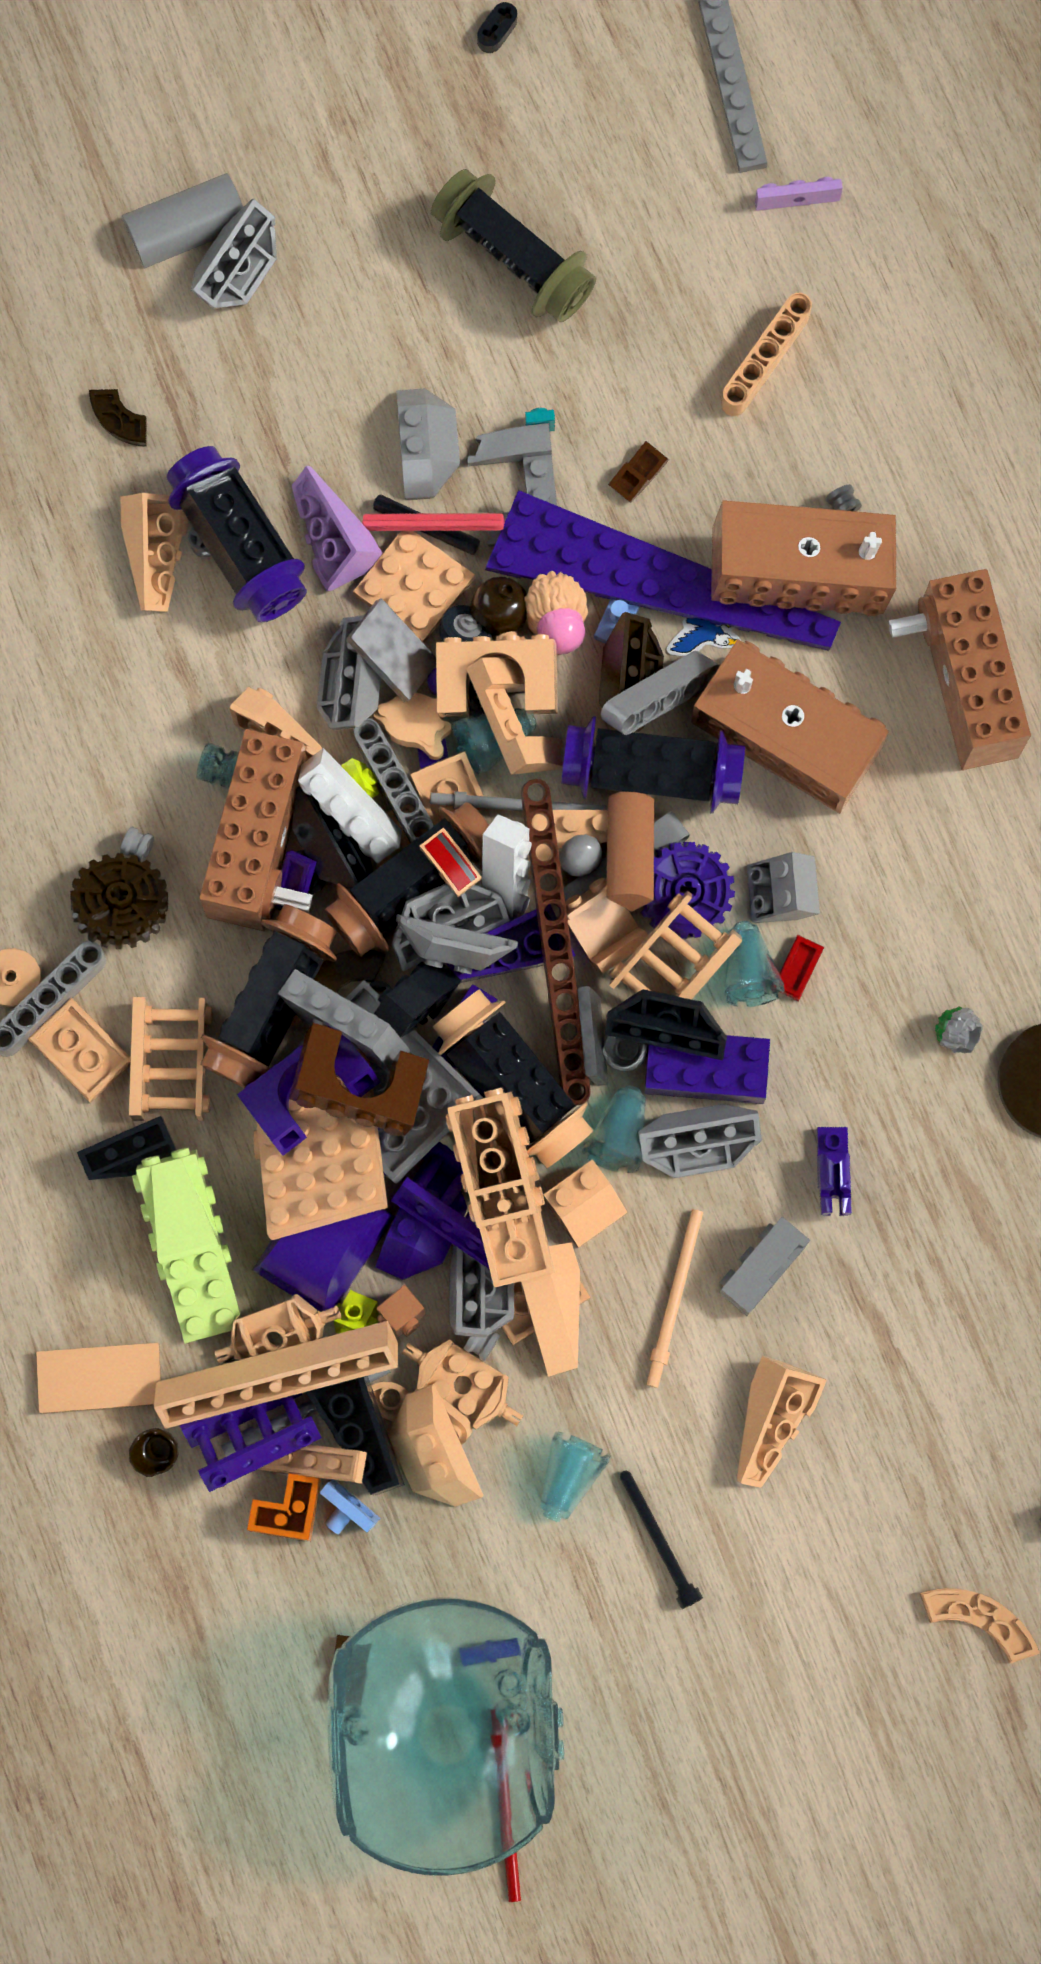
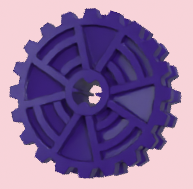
(701, 873)

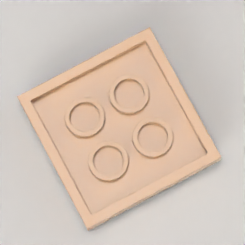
(415, 582)

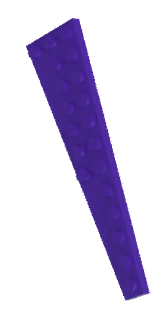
(624, 568)

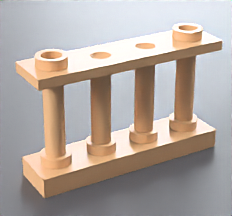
(704, 965)
(143, 1043)

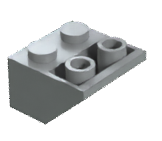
(783, 888)

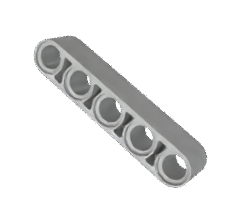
(659, 693)
(388, 772)
(666, 831)
(51, 984)

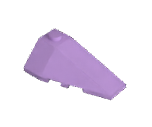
(338, 538)

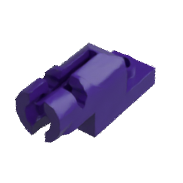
(834, 1169)

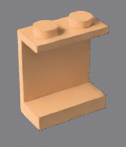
(603, 927)

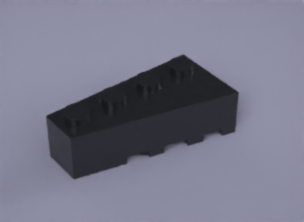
(357, 1425)

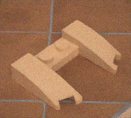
(522, 754)

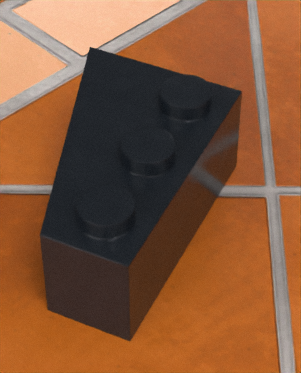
(417, 997)
(124, 1151)

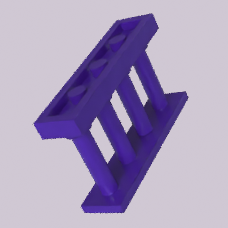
(438, 1213)
(251, 1457)

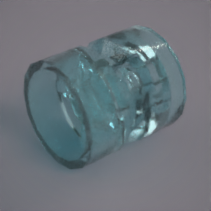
(217, 765)

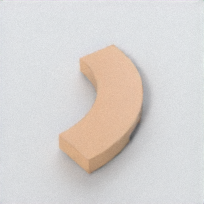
(986, 1615)

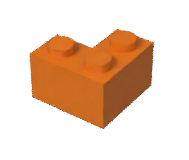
(292, 1518)

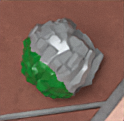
(958, 1030)

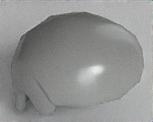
(580, 855)
(624, 1054)

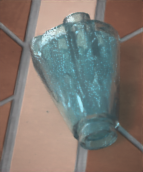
(479, 742)

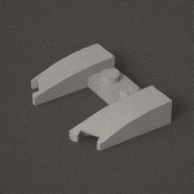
(523, 444)

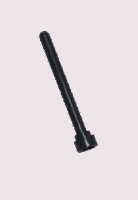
(686, 1592)

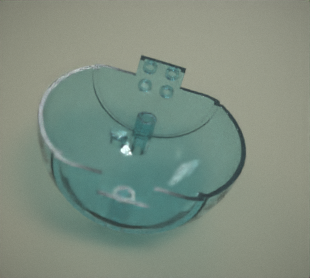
(420, 1764)

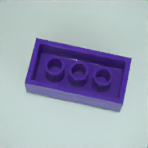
(737, 1078)

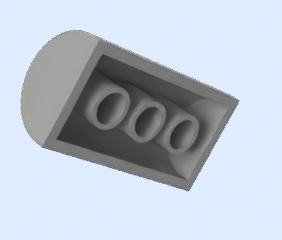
(182, 220)

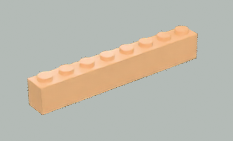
(276, 1374)

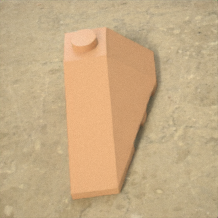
(555, 1310)

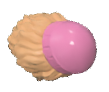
(557, 609)

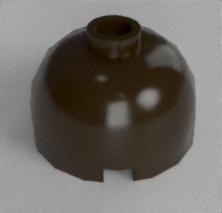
(499, 605)

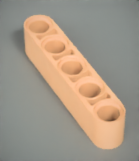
(770, 342)

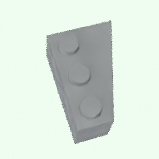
(763, 1265)

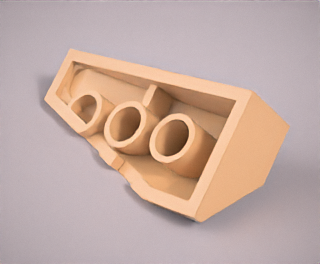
(152, 543)
(261, 713)
(776, 1405)

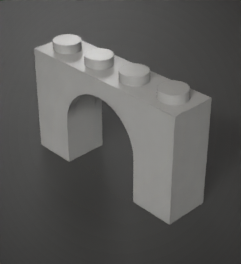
(323, 1006)

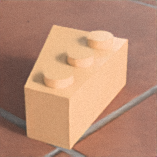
(572, 823)

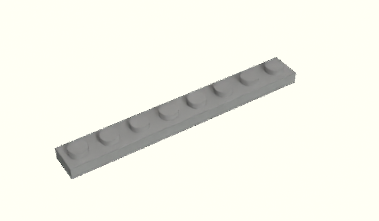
(733, 85)

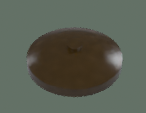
(1021, 1080)

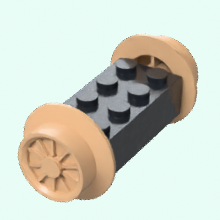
(499, 1058)

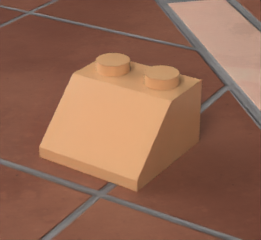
(585, 1203)

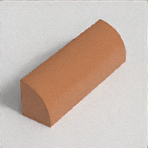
(630, 849)

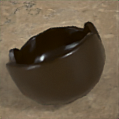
(153, 1452)

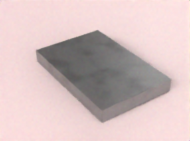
(392, 650)
(592, 1035)

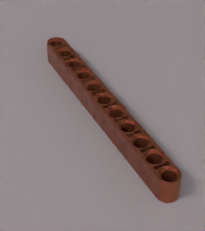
(546, 929)

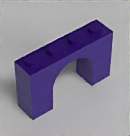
(269, 1094)

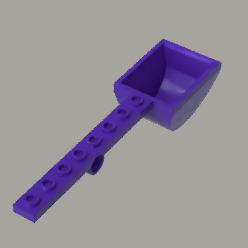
(328, 1258)

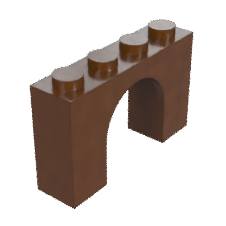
(318, 1086)

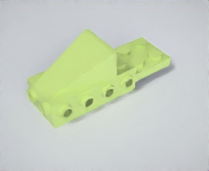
(188, 1242)

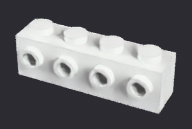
(349, 805)
(507, 863)

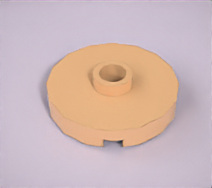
(27, 976)

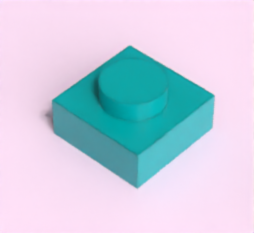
(540, 416)

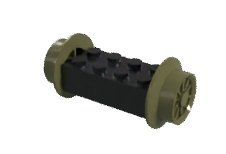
(468, 207)

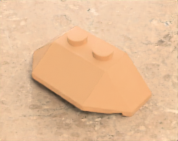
(432, 1450)

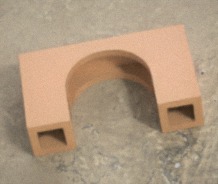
(534, 656)

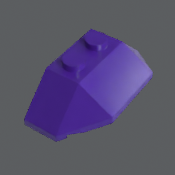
(410, 1243)

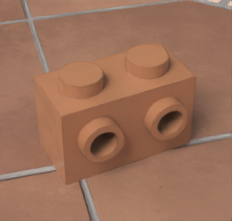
(402, 1312)

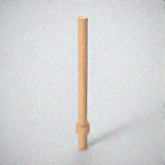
(660, 1356)

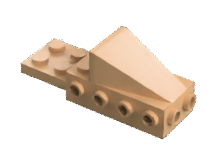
(501, 1185)

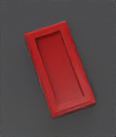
(799, 966)

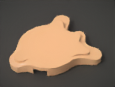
(414, 723)

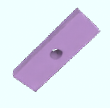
(798, 193)

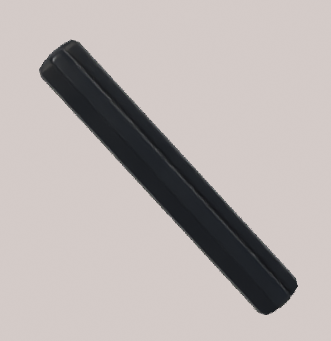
(454, 538)

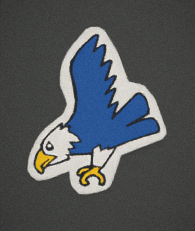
(700, 633)

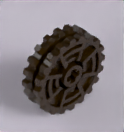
(119, 901)

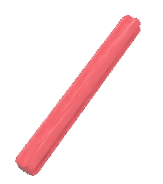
(434, 522)

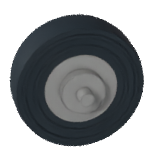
(460, 624)

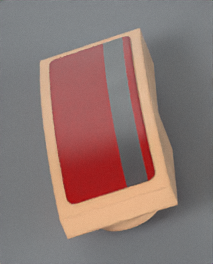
(450, 862)

